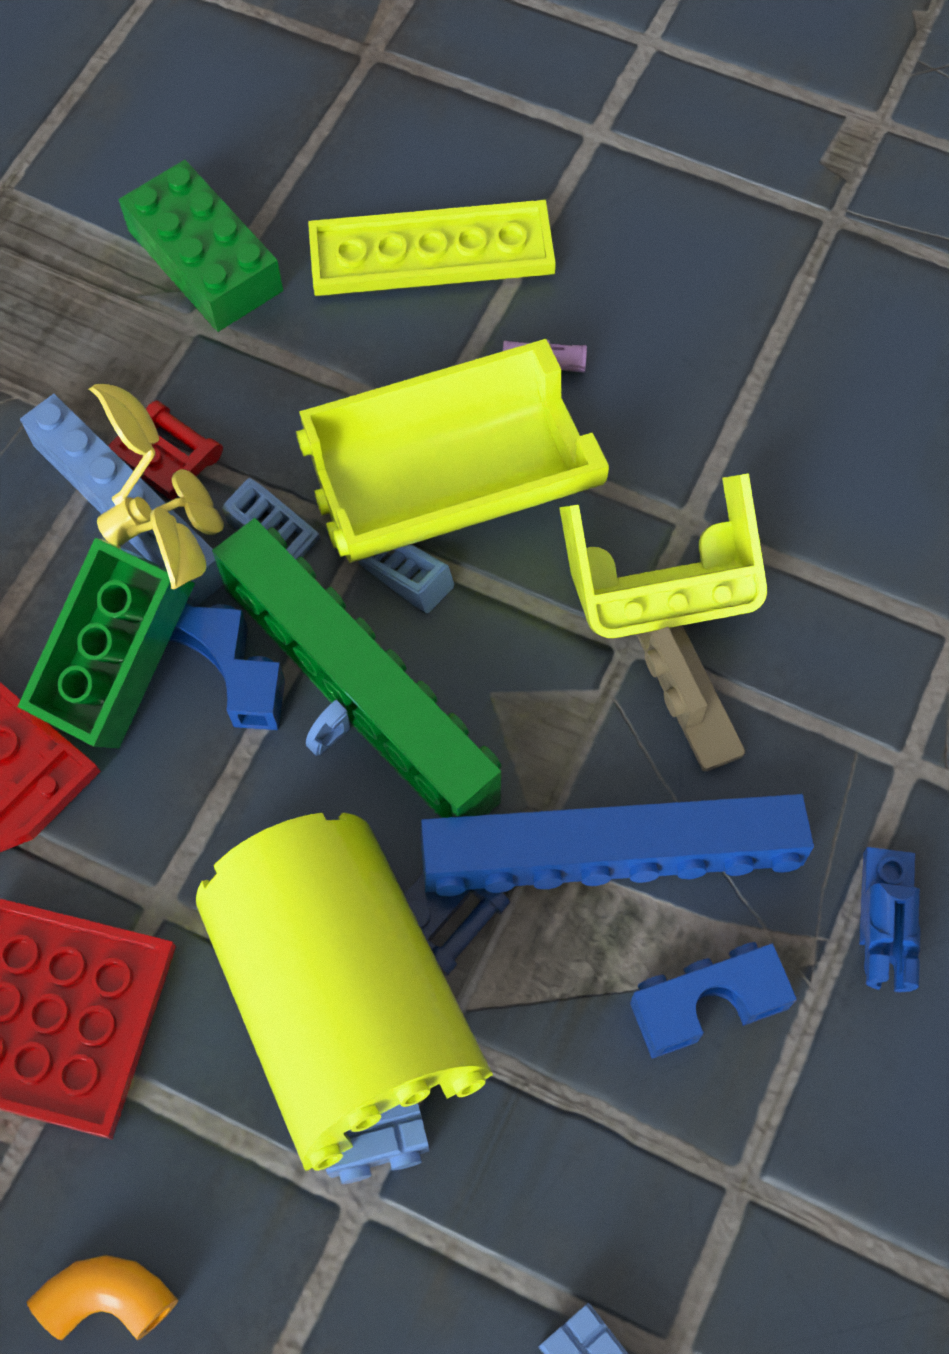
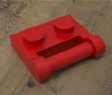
(167, 457)

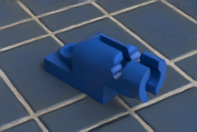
(890, 918)

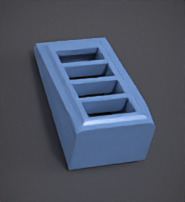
(254, 500)
(425, 588)

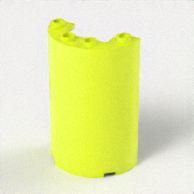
(447, 451)
(334, 981)

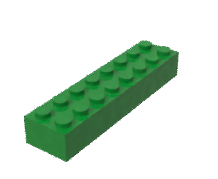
(350, 667)

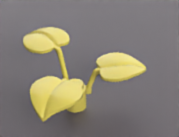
(134, 516)

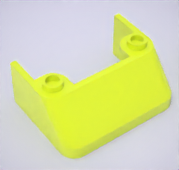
(722, 585)

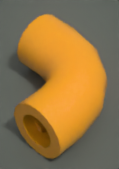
(102, 1286)

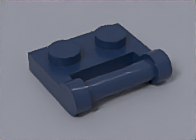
(434, 911)

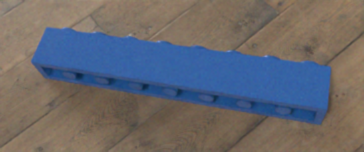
(614, 844)

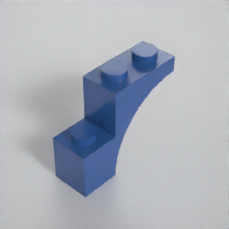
(253, 684)

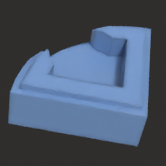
(328, 728)

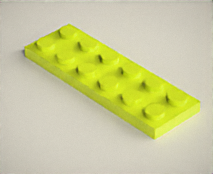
(431, 247)

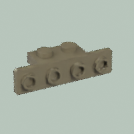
(691, 696)

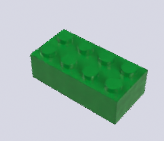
(201, 245)
(105, 645)

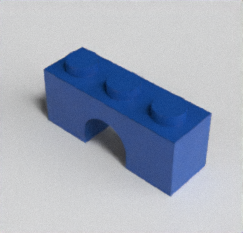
(749, 980)

